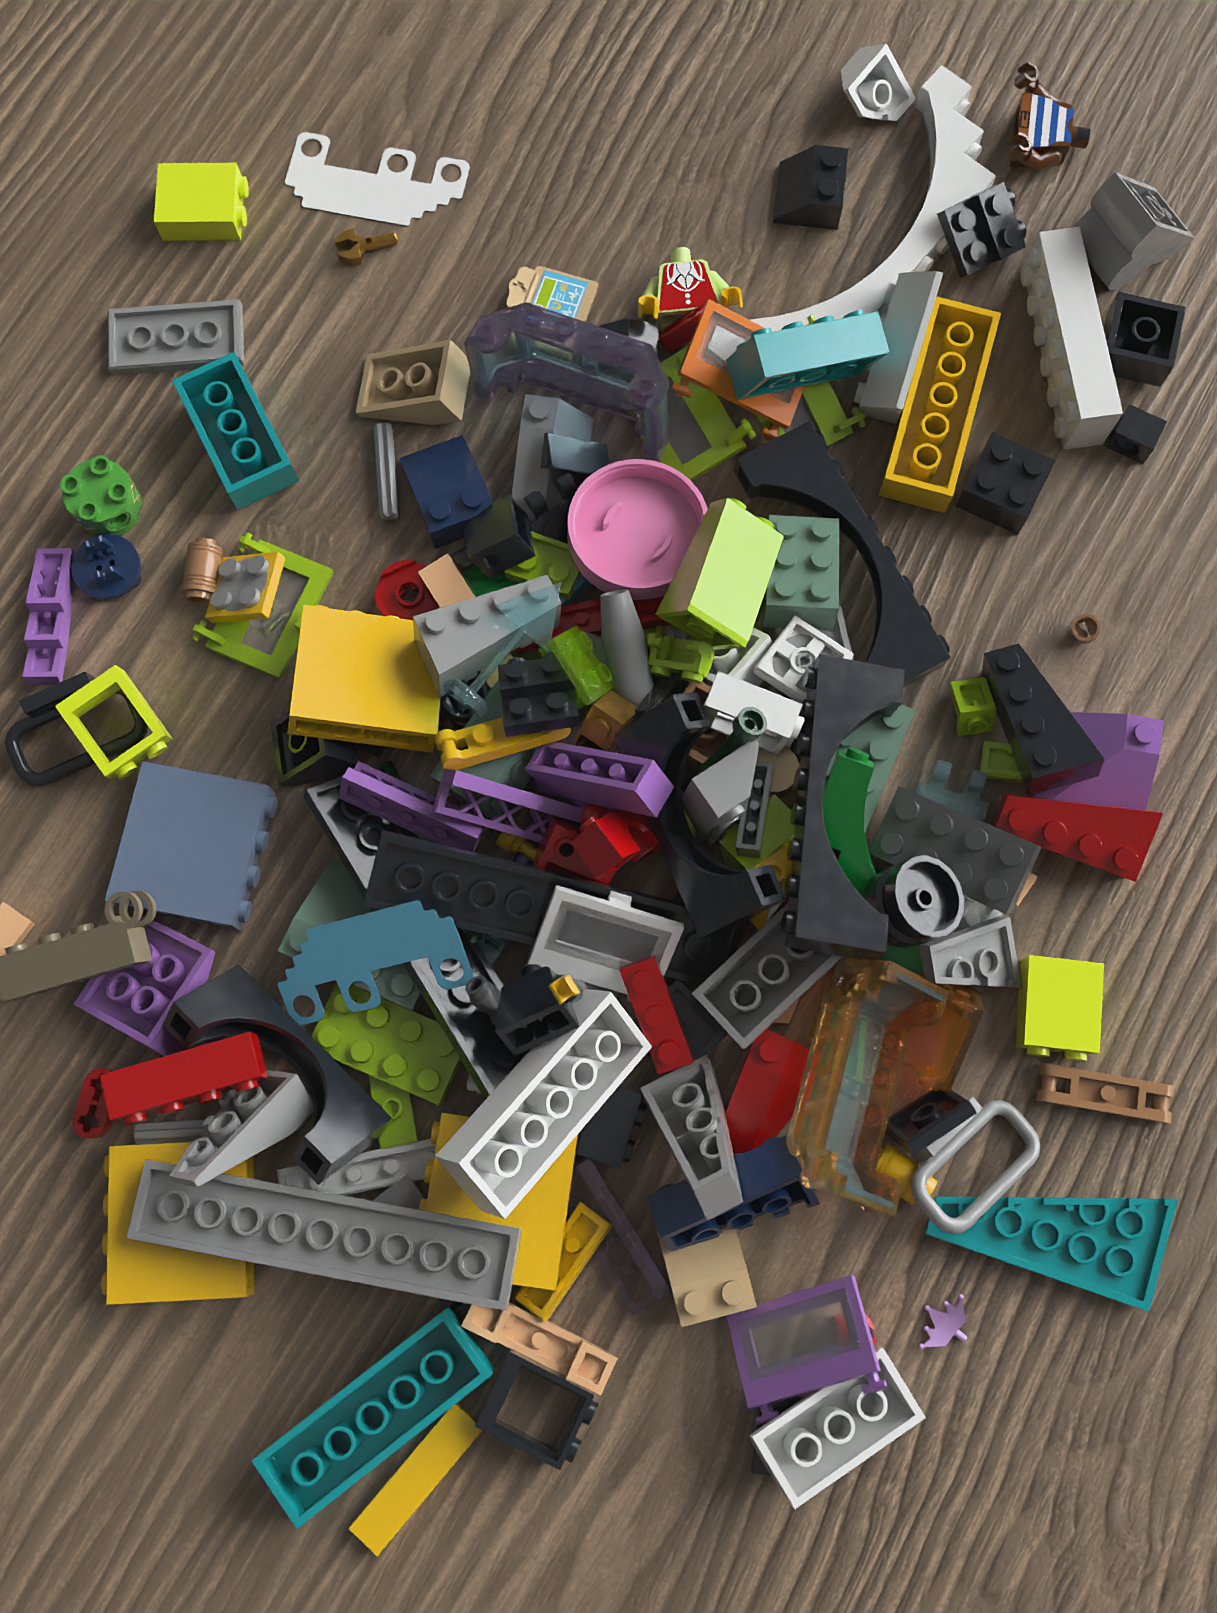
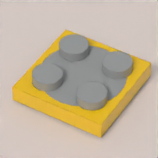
(245, 587)

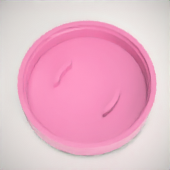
(633, 526)

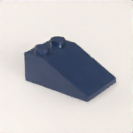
(446, 488)

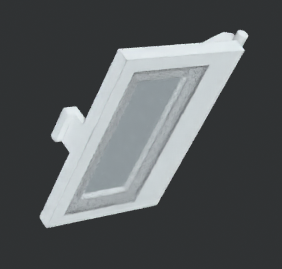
(598, 936)

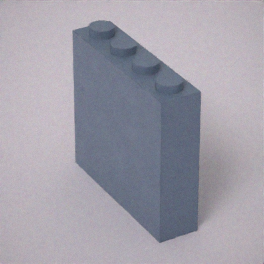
(194, 844)

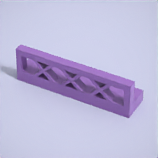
(502, 794)
(407, 807)

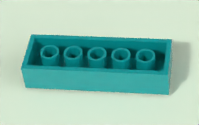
(373, 1417)

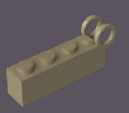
(81, 955)

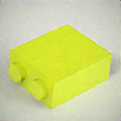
(200, 201)
(1060, 1007)

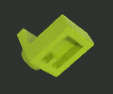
(973, 706)

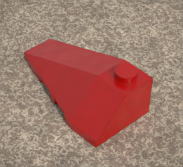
(765, 1090)

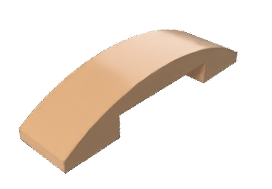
(544, 1343)

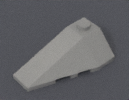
(539, 417)
(245, 1127)

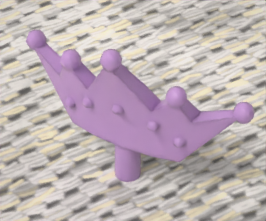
(945, 1324)

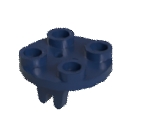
(111, 580)

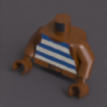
(1042, 125)

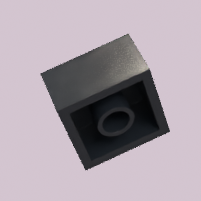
(1143, 337)
(1005, 483)

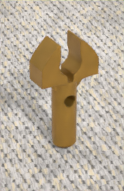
(361, 245)

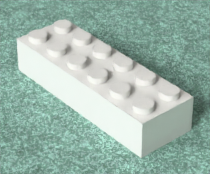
(1071, 339)
(543, 1105)

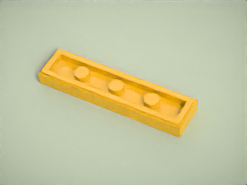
(415, 1479)

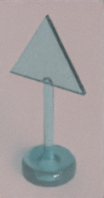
(533, 615)

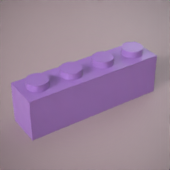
(600, 778)

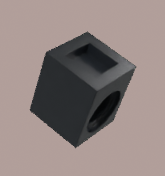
(1136, 434)

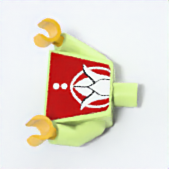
(684, 287)

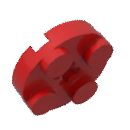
(392, 586)

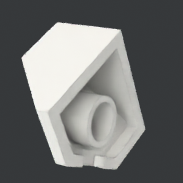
(876, 84)

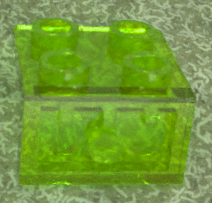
(581, 665)

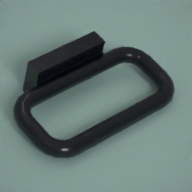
(43, 711)

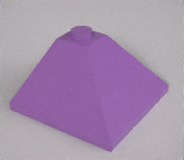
(1131, 758)
(141, 995)

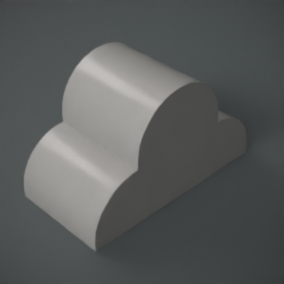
(1129, 230)

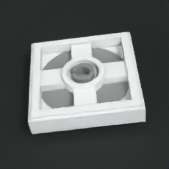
(792, 653)

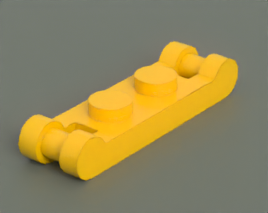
(488, 742)

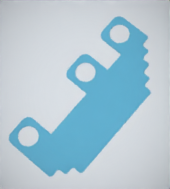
(369, 942)

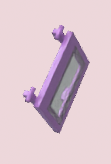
(803, 1345)

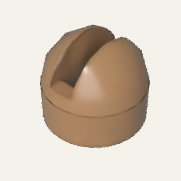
(1092, 625)

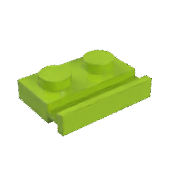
(551, 559)

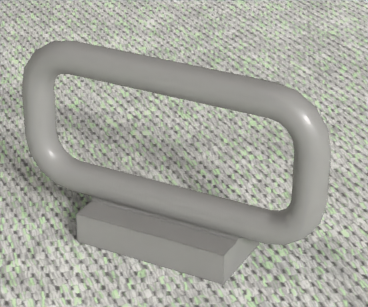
(944, 1148)

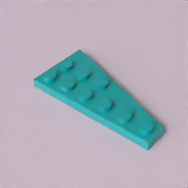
(1084, 1242)

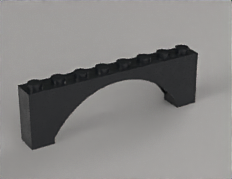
(803, 473)
(823, 905)

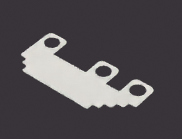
(372, 196)

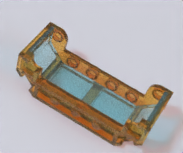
(854, 1080)

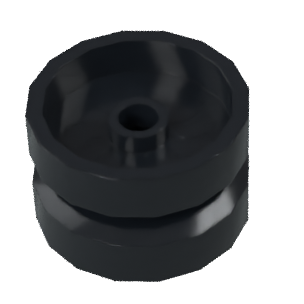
(920, 899)

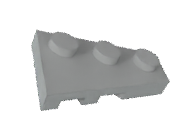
(974, 956)

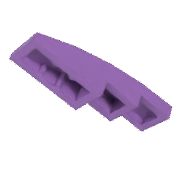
(49, 617)

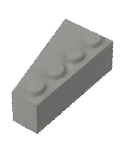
(470, 633)
(695, 1127)

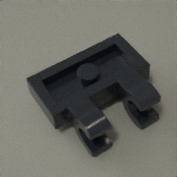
(552, 522)

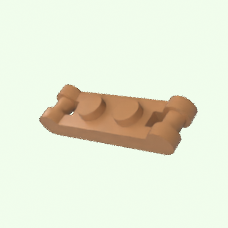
(1105, 1093)

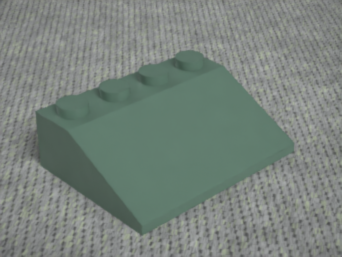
(336, 899)

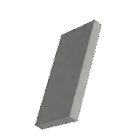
(173, 336)

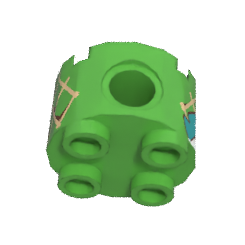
(101, 497)

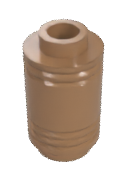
(201, 570)

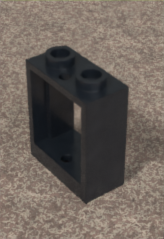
(569, 1445)

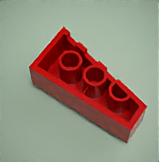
(1088, 832)
(184, 1078)

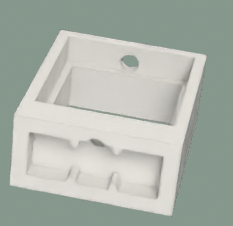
(731, 695)

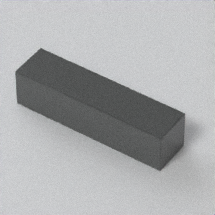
(754, 818)

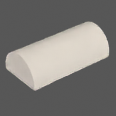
(834, 1432)

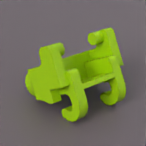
(681, 656)

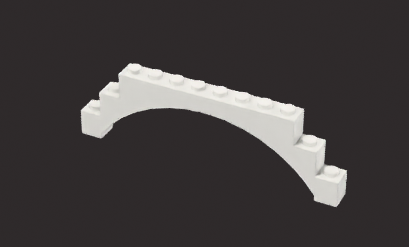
(952, 179)

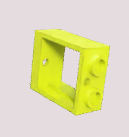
(94, 694)

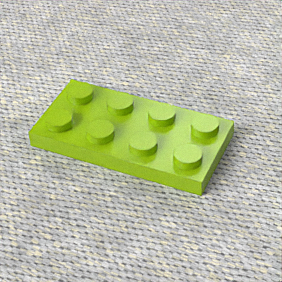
(389, 1044)

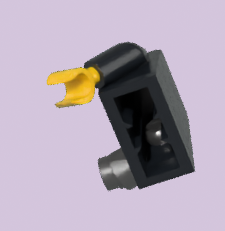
(529, 1007)

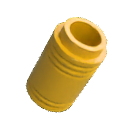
(902, 1168)

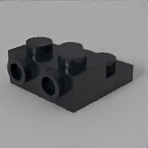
(982, 229)
(536, 696)

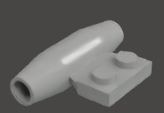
(623, 647)

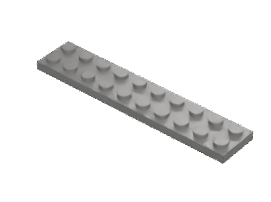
(329, 1235)

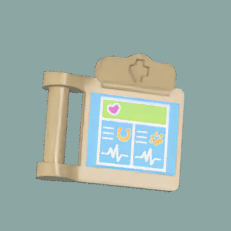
(553, 291)

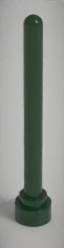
(746, 727)

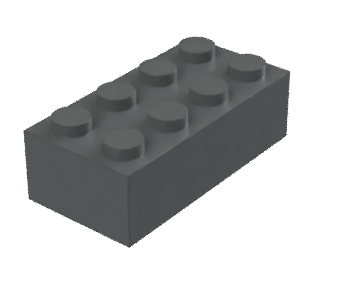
(982, 857)

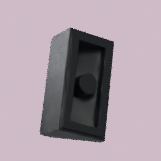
(573, 455)

